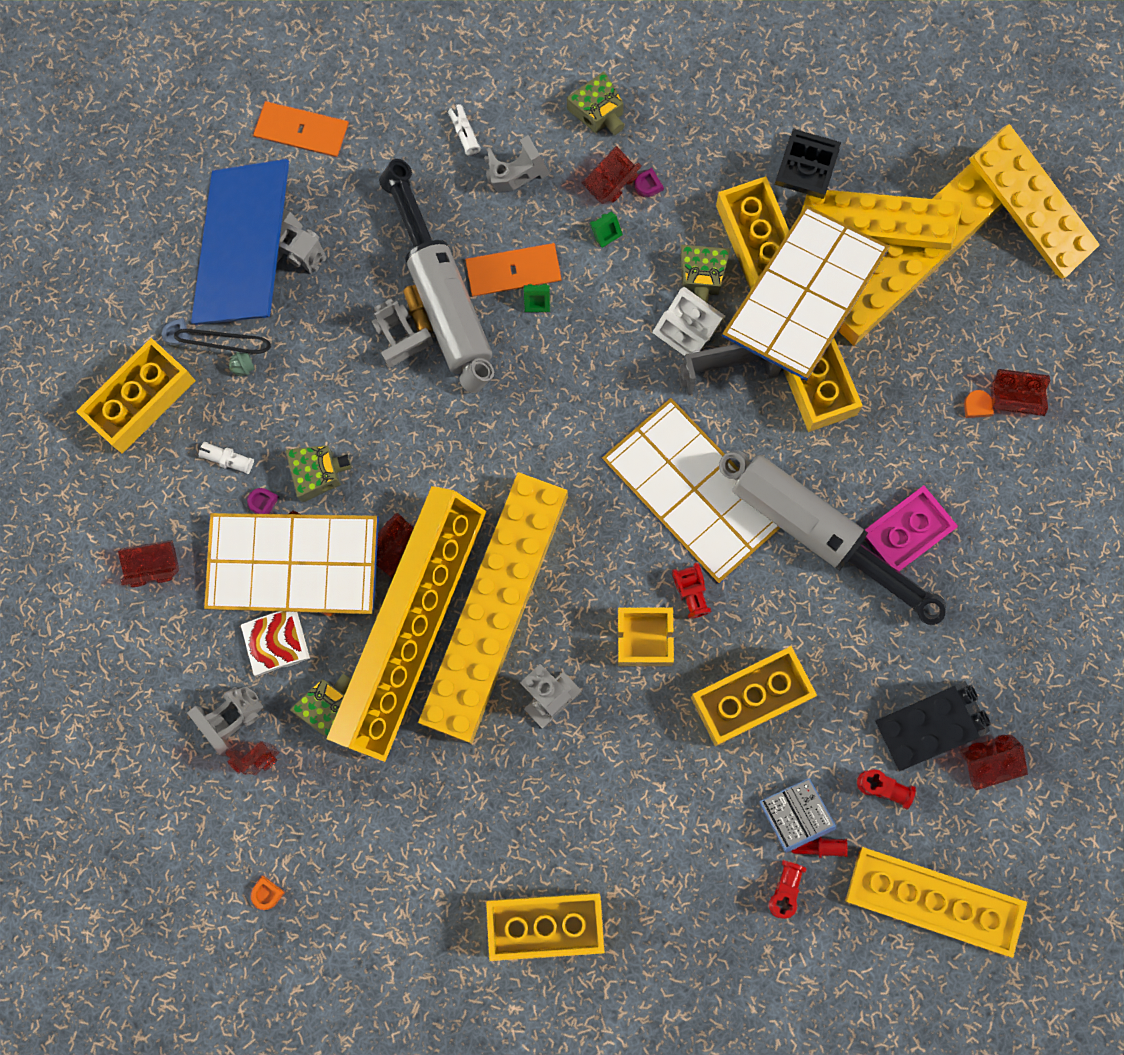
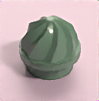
(241, 364)

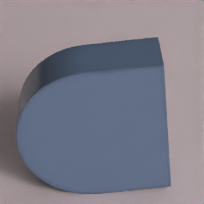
(169, 330)

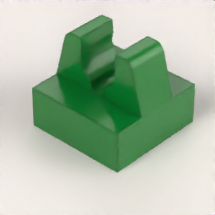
(606, 229)
(537, 298)

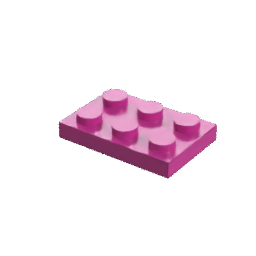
(909, 529)

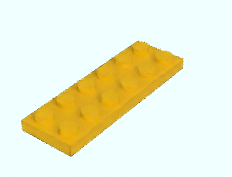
(1034, 201)
(893, 218)
(936, 902)

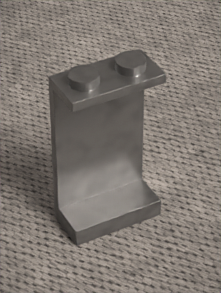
(716, 359)

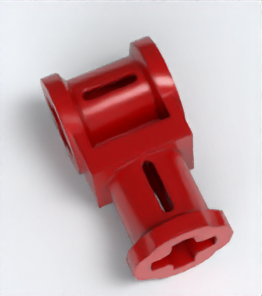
(691, 588)
(886, 788)
(787, 889)

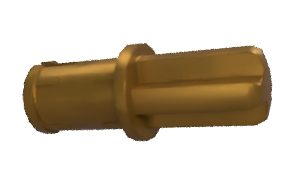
(417, 309)

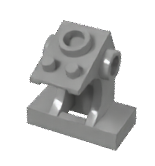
(517, 172)
(300, 245)
(389, 316)
(549, 694)
(216, 727)

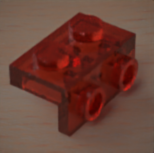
(610, 176)
(1020, 392)
(392, 543)
(148, 563)
(259, 758)
(995, 761)

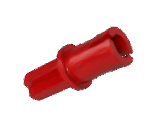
(824, 847)

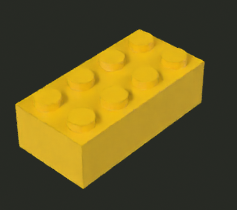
(136, 395)
(753, 696)
(545, 926)

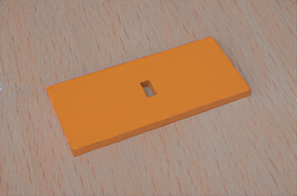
(319, 134)
(493, 271)

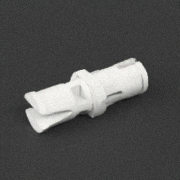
(463, 127)
(226, 458)

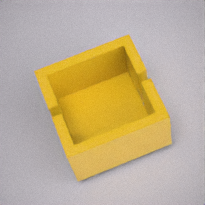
(645, 637)

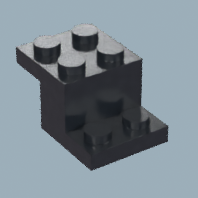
(808, 163)

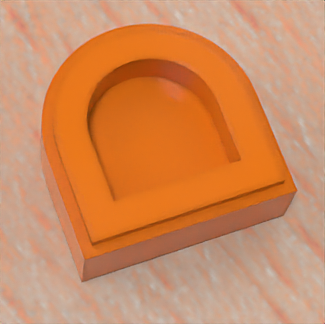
(978, 404)
(266, 894)

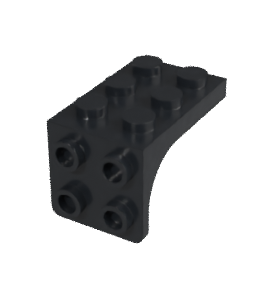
(933, 725)

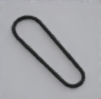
(222, 346)

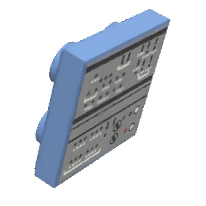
(797, 815)

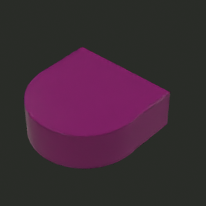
(648, 184)
(261, 501)

